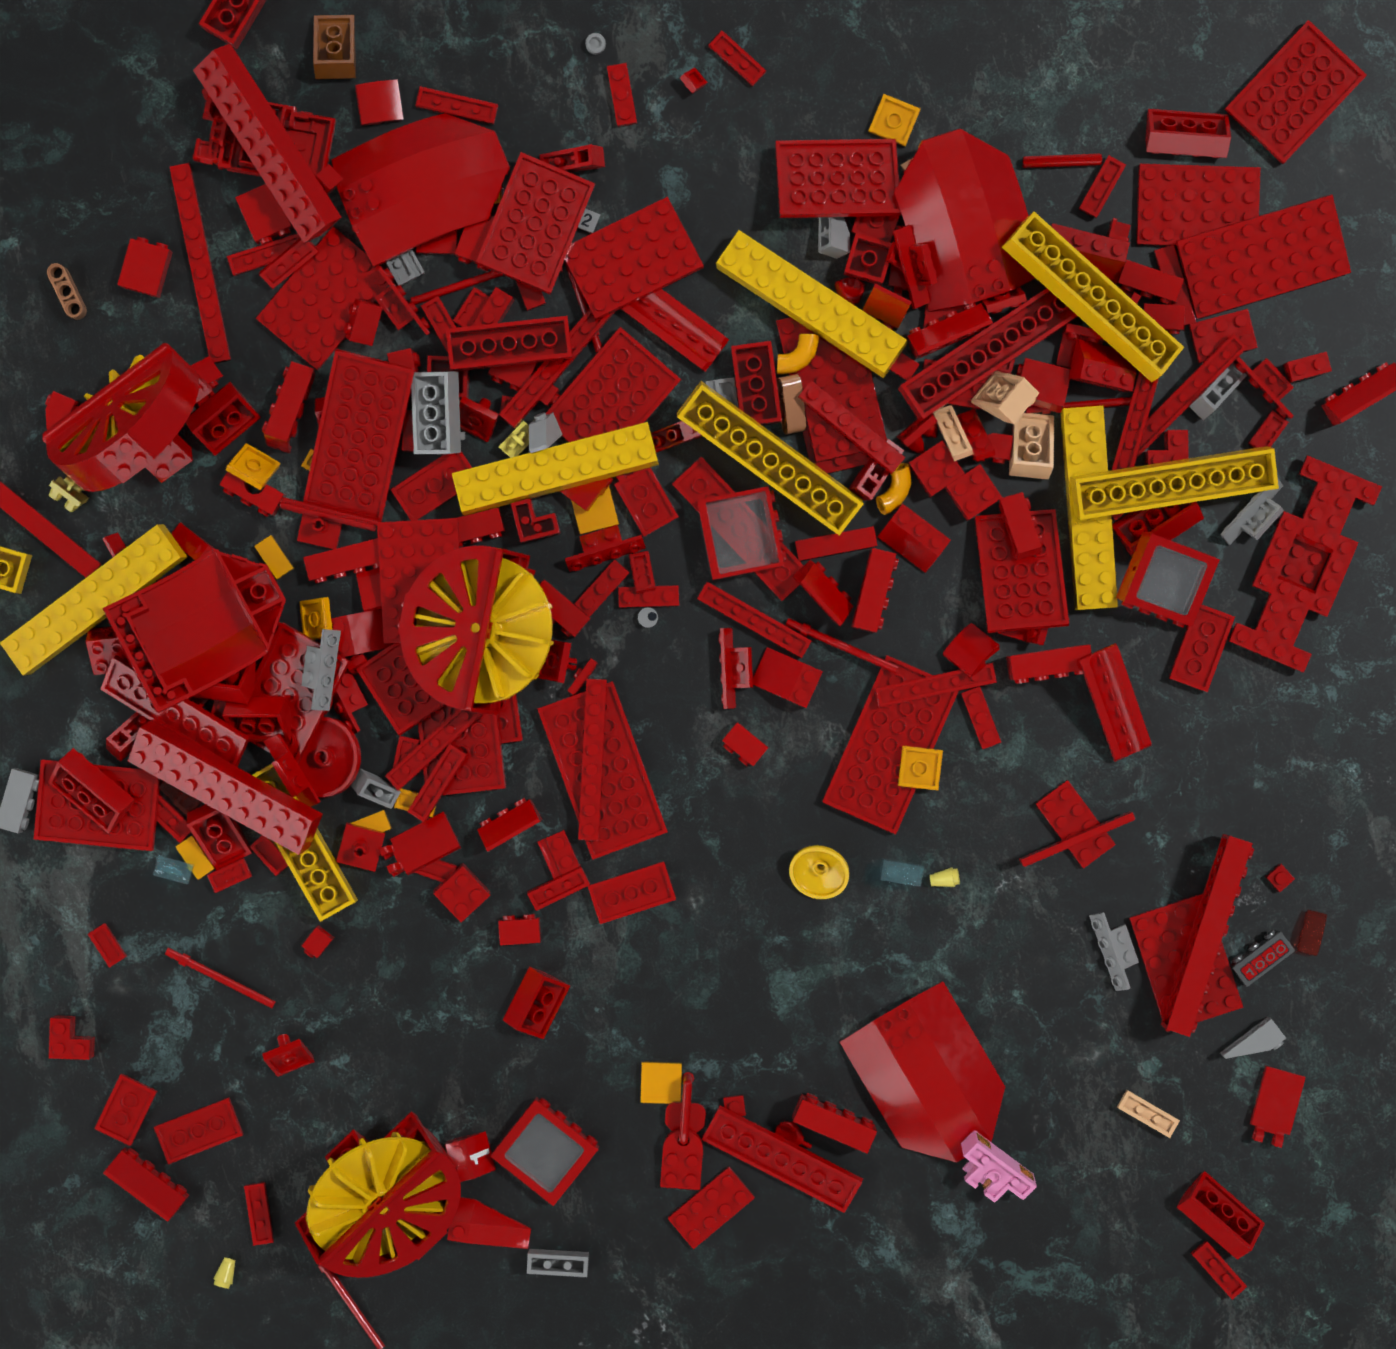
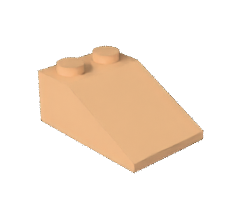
(1006, 396)
(1032, 446)

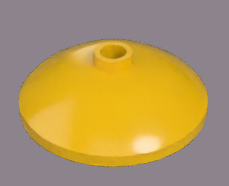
(814, 879)

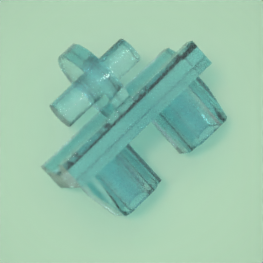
(173, 869)

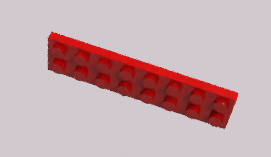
(703, 482)
(182, 719)
(782, 1159)

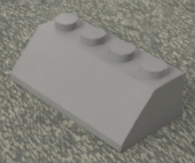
(436, 413)

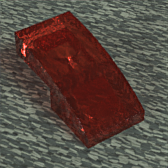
(182, 800)
(1312, 932)

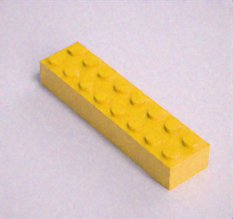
(314, 868)

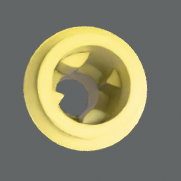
(945, 878)
(225, 1273)

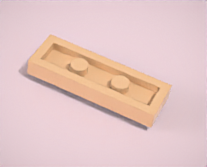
(953, 433)
(1148, 1113)

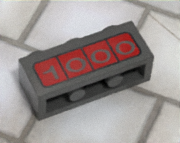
(1261, 957)

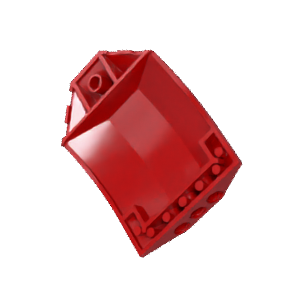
(420, 183)
(965, 207)
(197, 625)
(928, 1074)

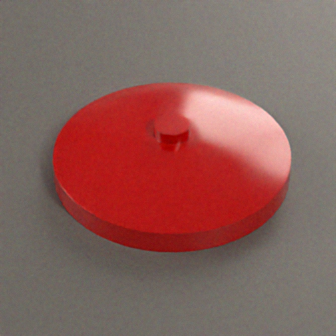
(331, 758)

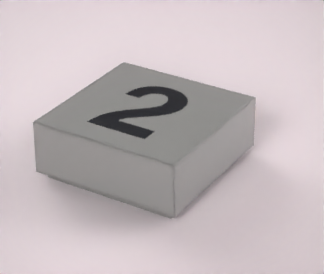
(589, 221)

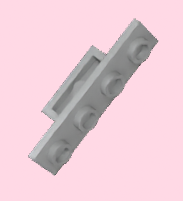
(1255, 517)
(320, 669)
(1116, 949)

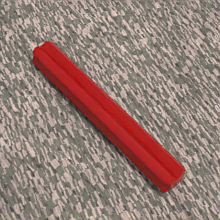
(1061, 160)

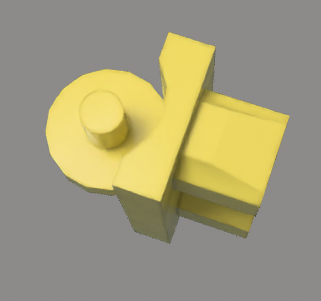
(516, 441)
(70, 491)

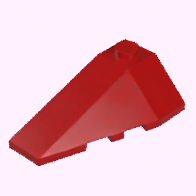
(486, 1226)

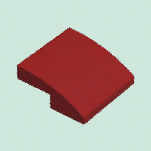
(379, 102)
(587, 494)
(971, 650)

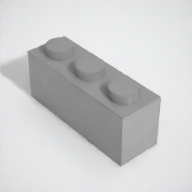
(18, 800)
(557, 1262)

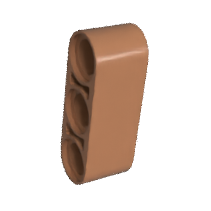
(59, 285)
(791, 406)

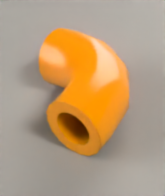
(800, 356)
(897, 491)

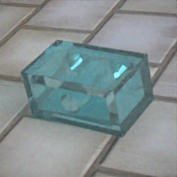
(901, 872)

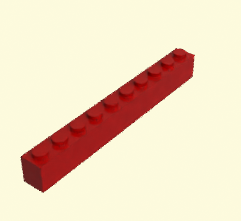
(366, 554)

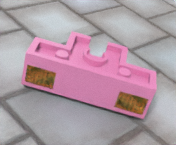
(994, 1169)

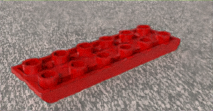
(678, 327)
(1115, 702)

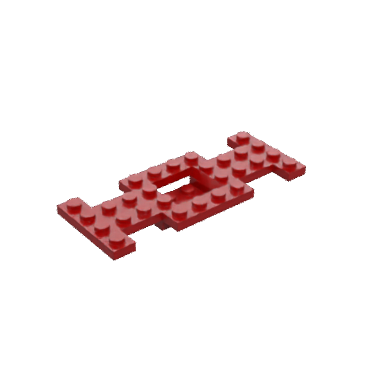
(1296, 561)

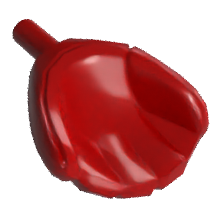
(850, 289)
(791, 1132)

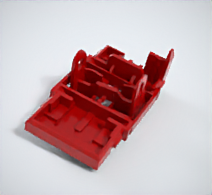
(309, 132)

